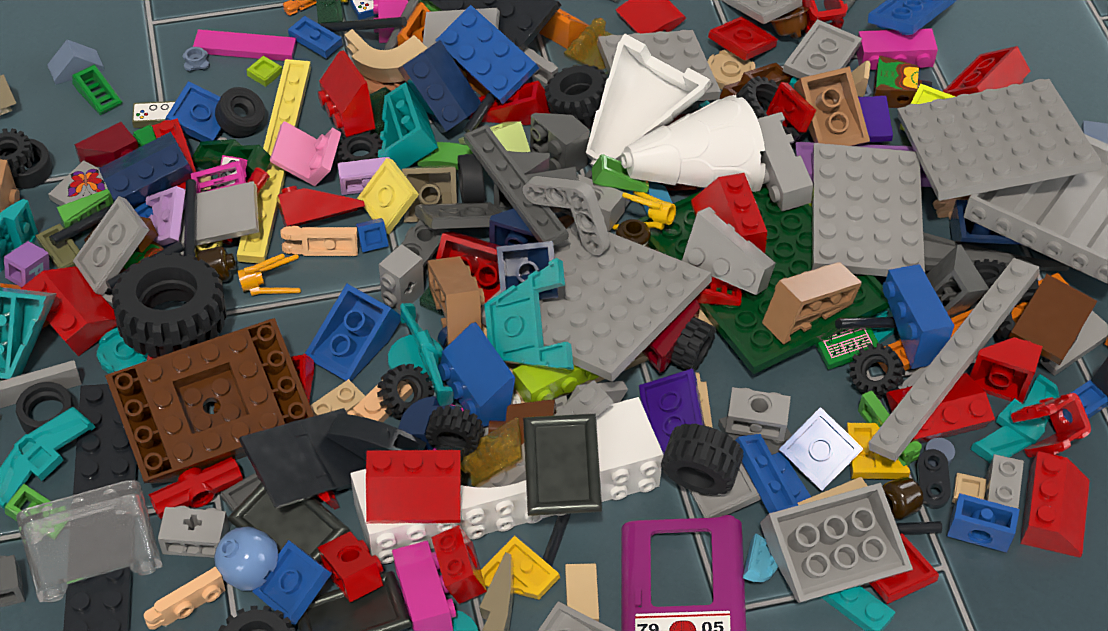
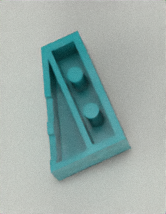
(406, 128)
(20, 325)

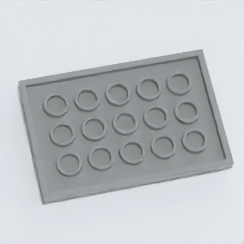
(866, 209)

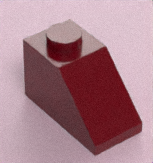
(106, 145)

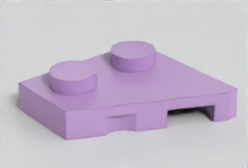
(167, 214)

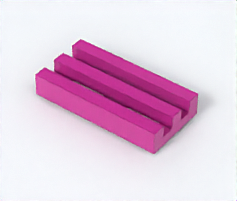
(240, 175)

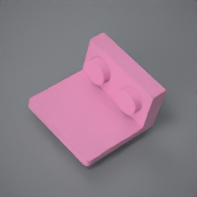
(303, 154)

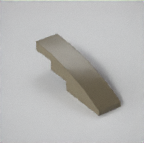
(498, 600)

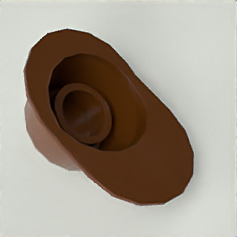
(791, 22)

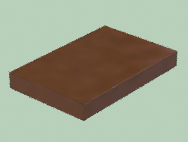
(1054, 318)

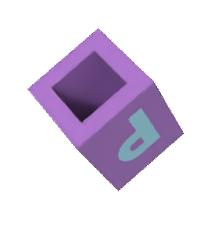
(25, 263)

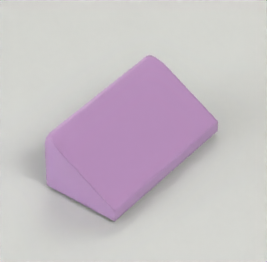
(357, 174)

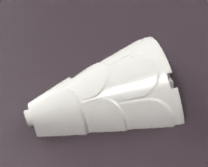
(640, 98)
(701, 147)

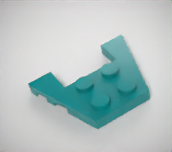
(516, 323)

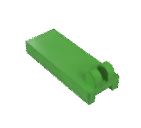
(874, 412)

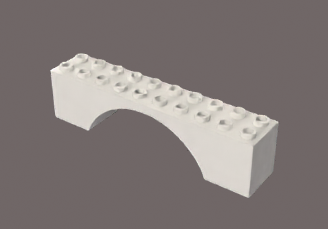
(627, 465)

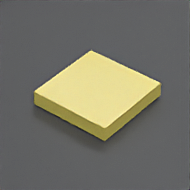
(388, 194)

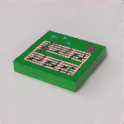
(842, 346)

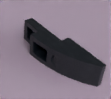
(365, 434)

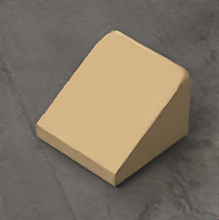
(860, 77)

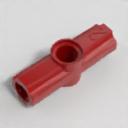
(197, 486)

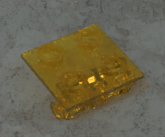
(585, 46)
(494, 452)

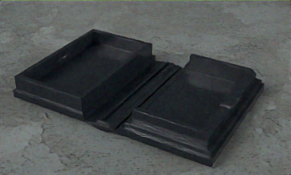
(300, 460)

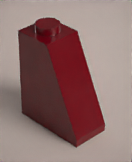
(660, 350)

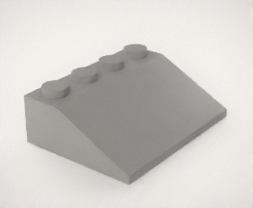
(836, 543)

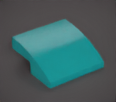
(16, 228)

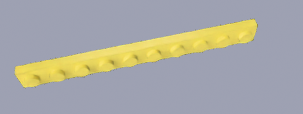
(287, 108)

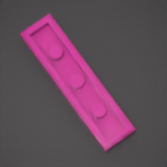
(246, 45)

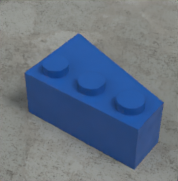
(917, 314)

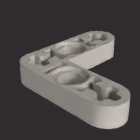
(580, 199)

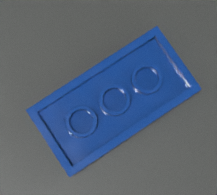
(907, 15)
(487, 54)

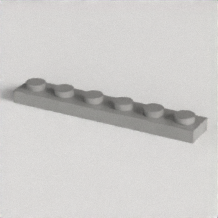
(588, 401)

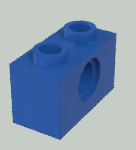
(983, 522)

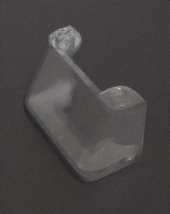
(88, 537)

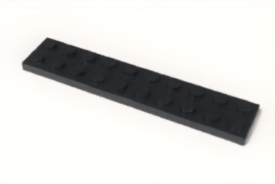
(100, 461)

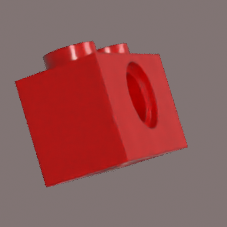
(459, 564)
(351, 566)

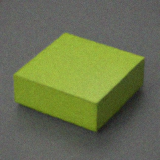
(264, 71)

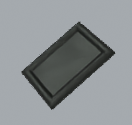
(562, 464)
(302, 522)
(375, 611)

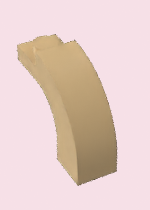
(381, 64)

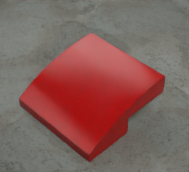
(650, 15)

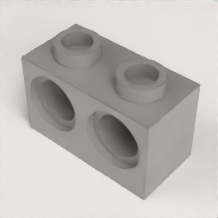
(1004, 481)

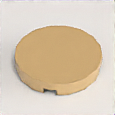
(728, 67)

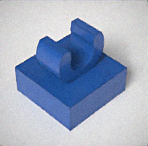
(372, 235)

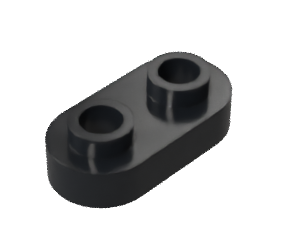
(934, 477)

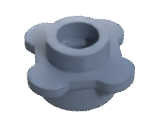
(195, 59)

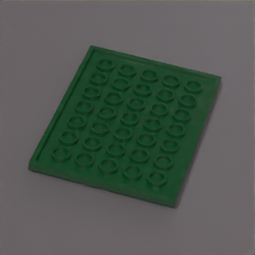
(791, 250)

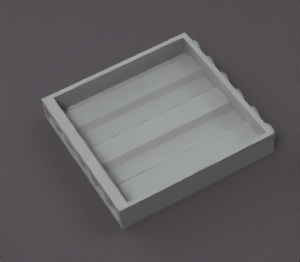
(1054, 216)

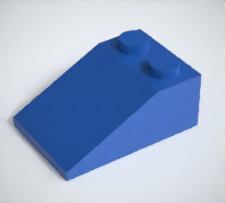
(352, 333)

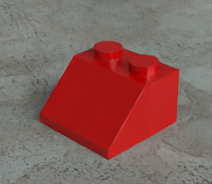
(1006, 368)

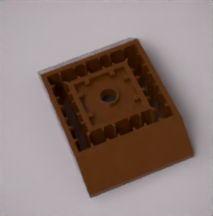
(166, 396)

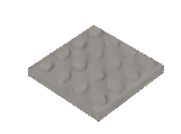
(674, 48)

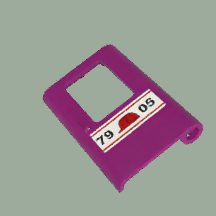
(728, 605)

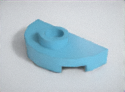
(759, 563)

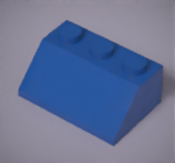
(477, 375)

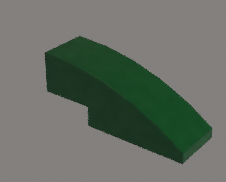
(210, 154)

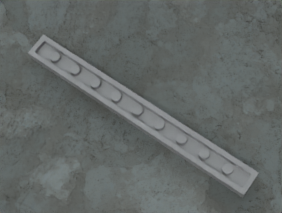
(953, 360)

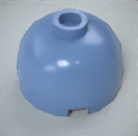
(245, 557)

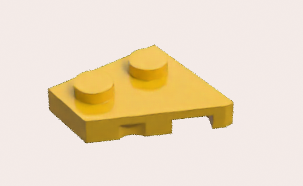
(868, 463)
(530, 572)

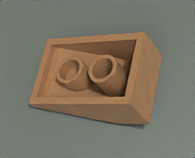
(837, 106)

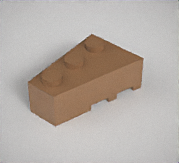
(808, 297)

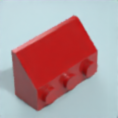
(990, 71)
(346, 96)
(735, 205)
(476, 253)
(77, 311)
(961, 410)
(413, 486)
(1055, 505)

